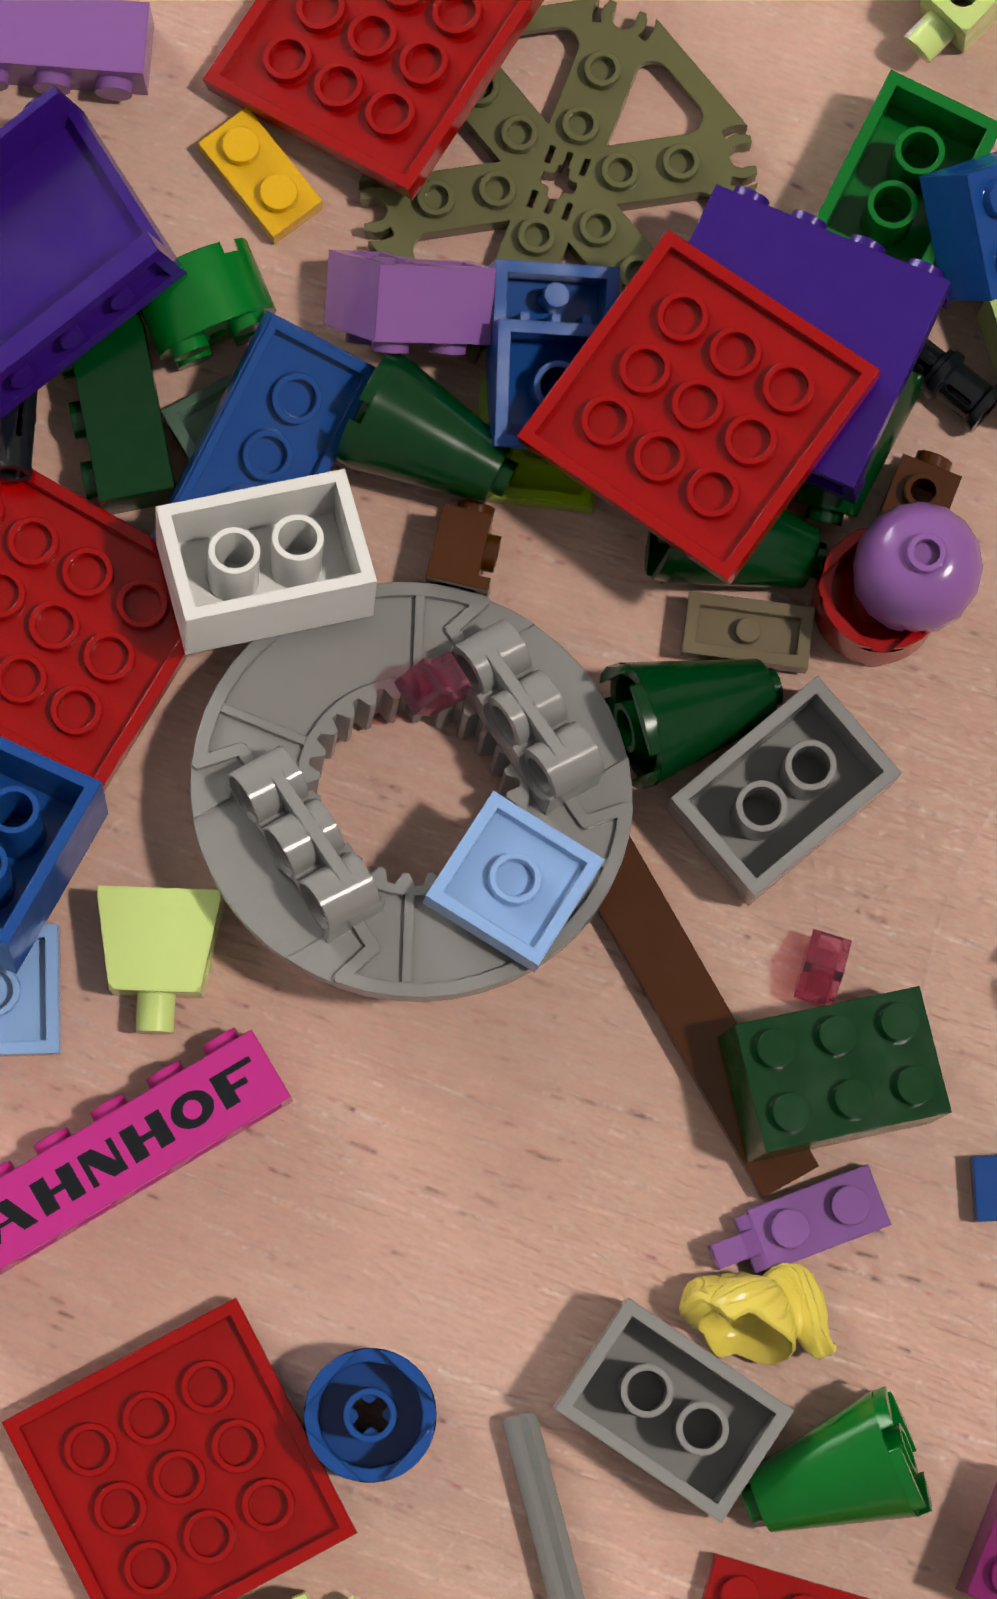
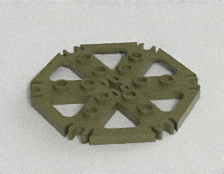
(579, 131)

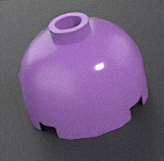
(917, 567)

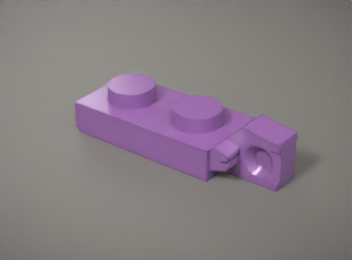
(805, 1222)

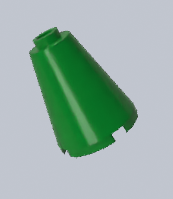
(842, 1472)

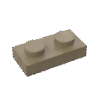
(747, 629)

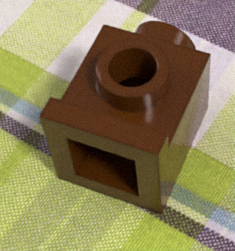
(925, 471)
(464, 547)

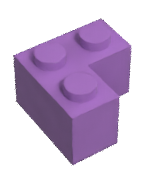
(404, 300)

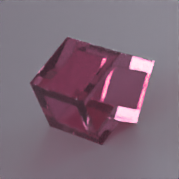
(433, 685)
(822, 968)

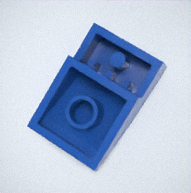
(537, 329)

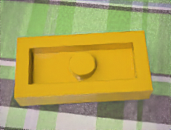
(260, 175)

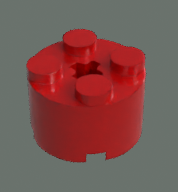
(845, 620)

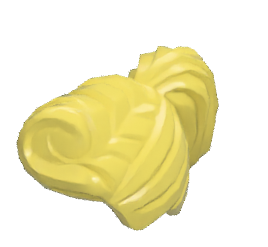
(759, 1314)

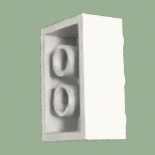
(265, 561)

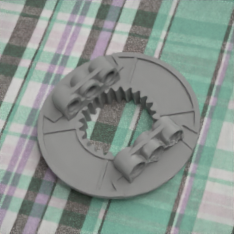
(282, 851)

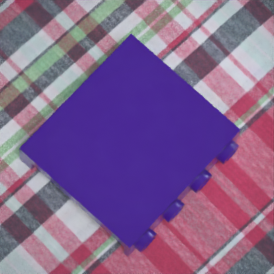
(71, 245)
(842, 288)

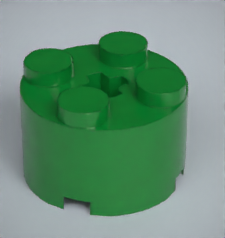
(211, 303)

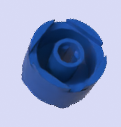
(331, 1415)

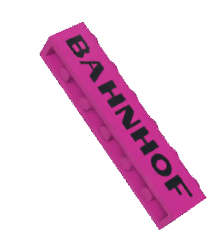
(135, 1143)

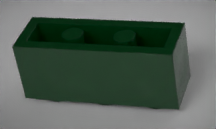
(121, 422)

